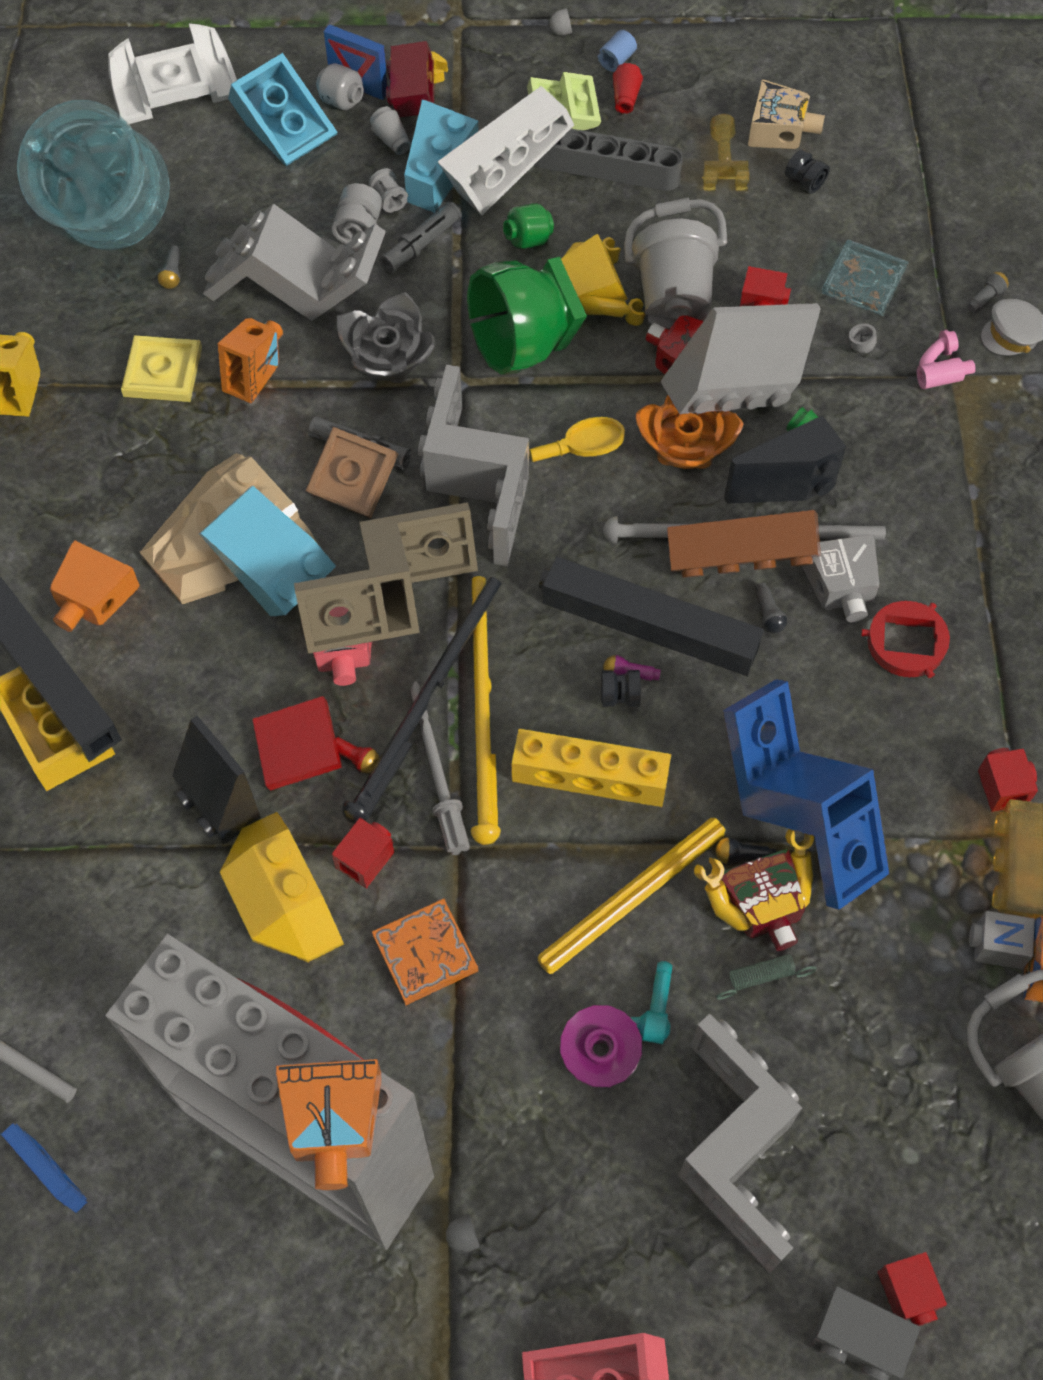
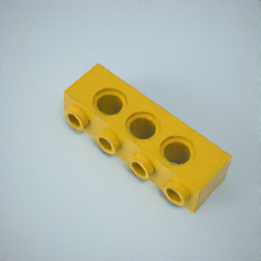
(590, 767)

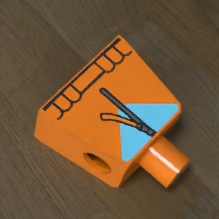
(249, 358)
(330, 1114)

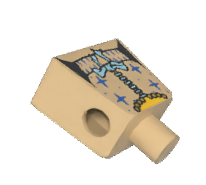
(782, 117)

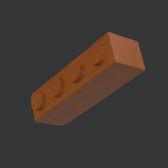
(744, 542)

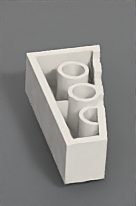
(506, 149)

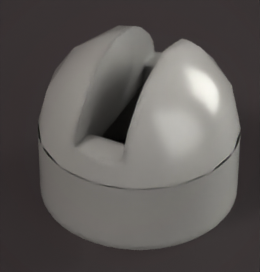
(560, 22)
(855, 338)

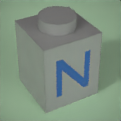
(1002, 939)

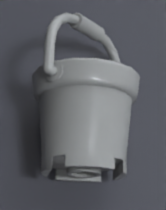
(676, 260)
(1023, 1067)

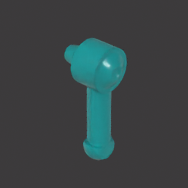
(654, 1023)

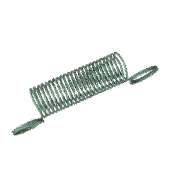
(767, 977)

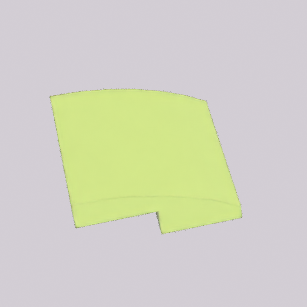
(576, 94)

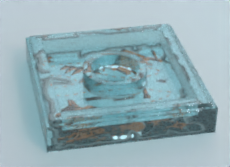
(865, 277)

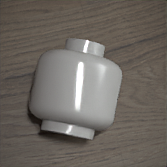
(339, 86)

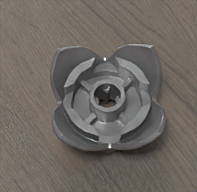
(389, 341)

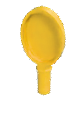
(586, 439)

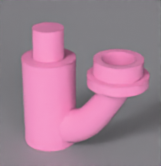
(935, 374)

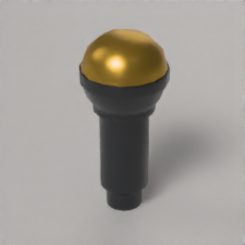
(730, 851)

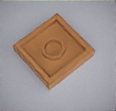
(352, 472)

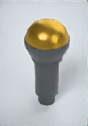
(169, 274)
(995, 285)

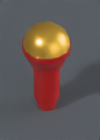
(362, 757)

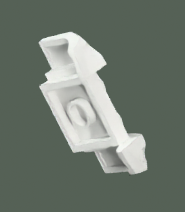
(169, 74)

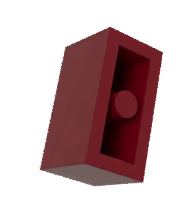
(410, 77)

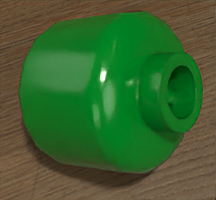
(528, 226)

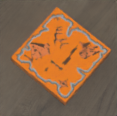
(424, 951)

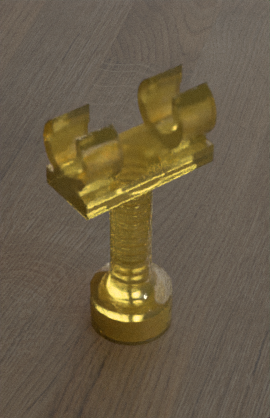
(722, 130)

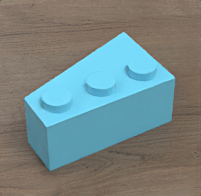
(435, 135)

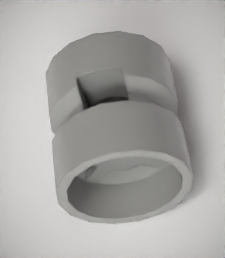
(356, 211)

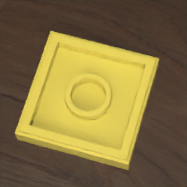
(161, 368)

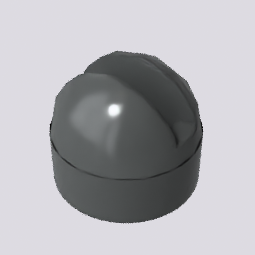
(462, 1235)

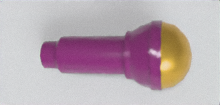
(620, 666)

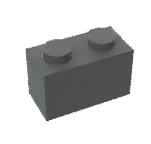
(865, 1336)

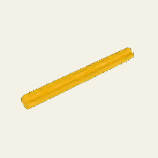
(631, 895)

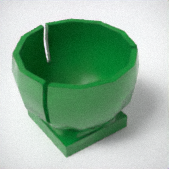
(539, 315)

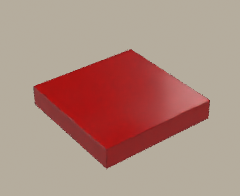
(296, 743)

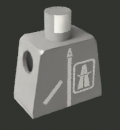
(845, 575)

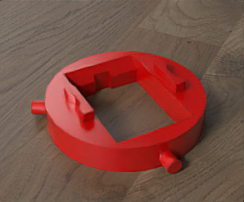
(908, 614)

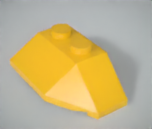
(278, 892)

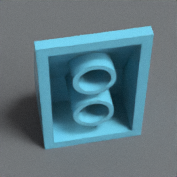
(281, 110)
(266, 550)

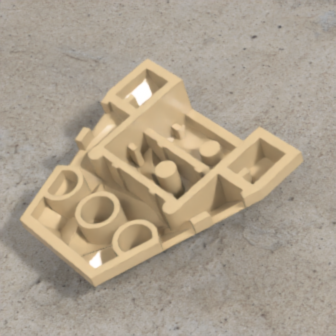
(182, 555)

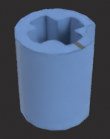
(617, 50)

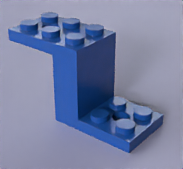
(807, 793)

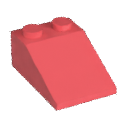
(616, 1358)

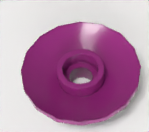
(606, 1026)

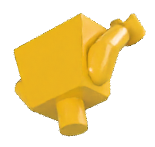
(597, 282)

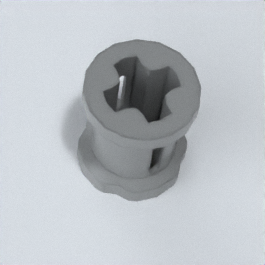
(388, 190)

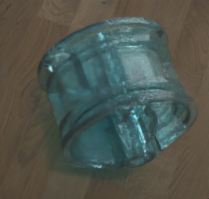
(90, 146)

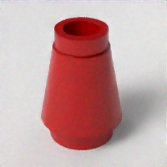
(626, 84)

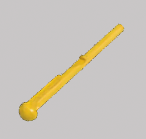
(487, 829)

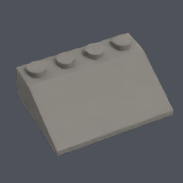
(743, 358)

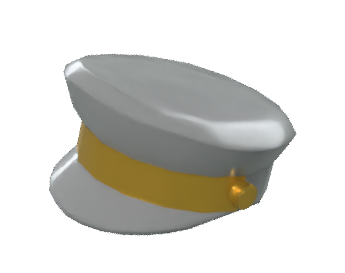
(1013, 327)

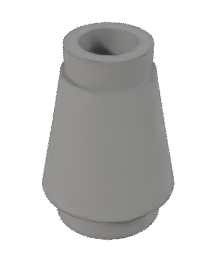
(390, 130)

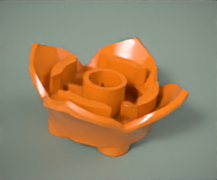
(666, 434)

